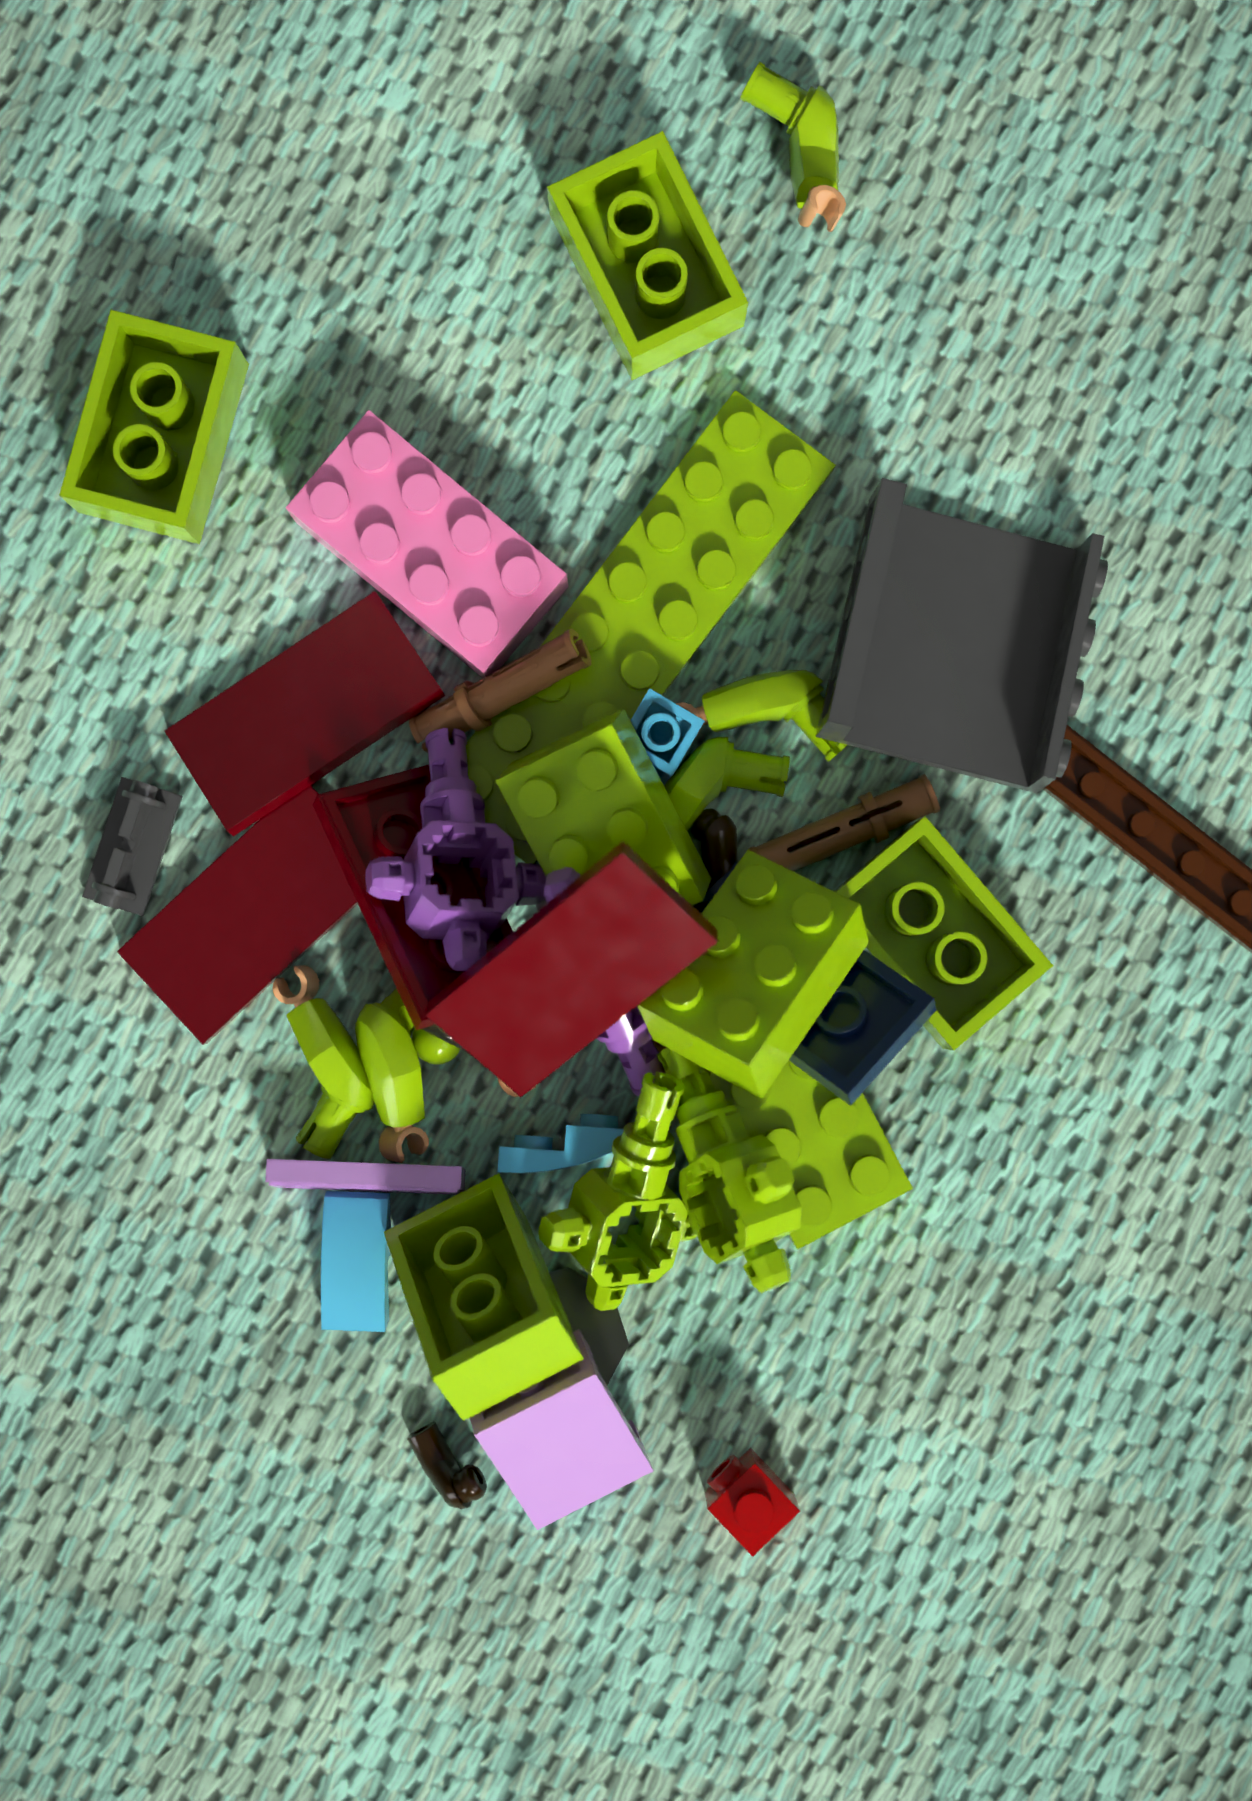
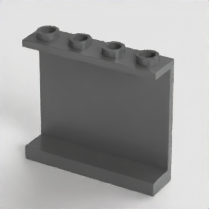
(961, 644)

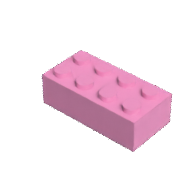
(428, 545)

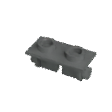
(132, 846)

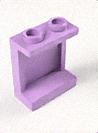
(562, 1442)

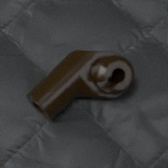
(718, 842)
(454, 1484)

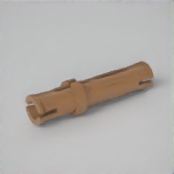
(478, 702)
(910, 803)

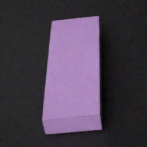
(365, 1176)

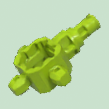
(734, 1184)
(605, 1194)

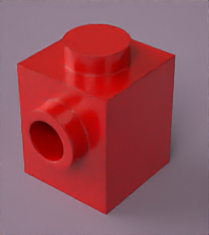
(750, 1500)

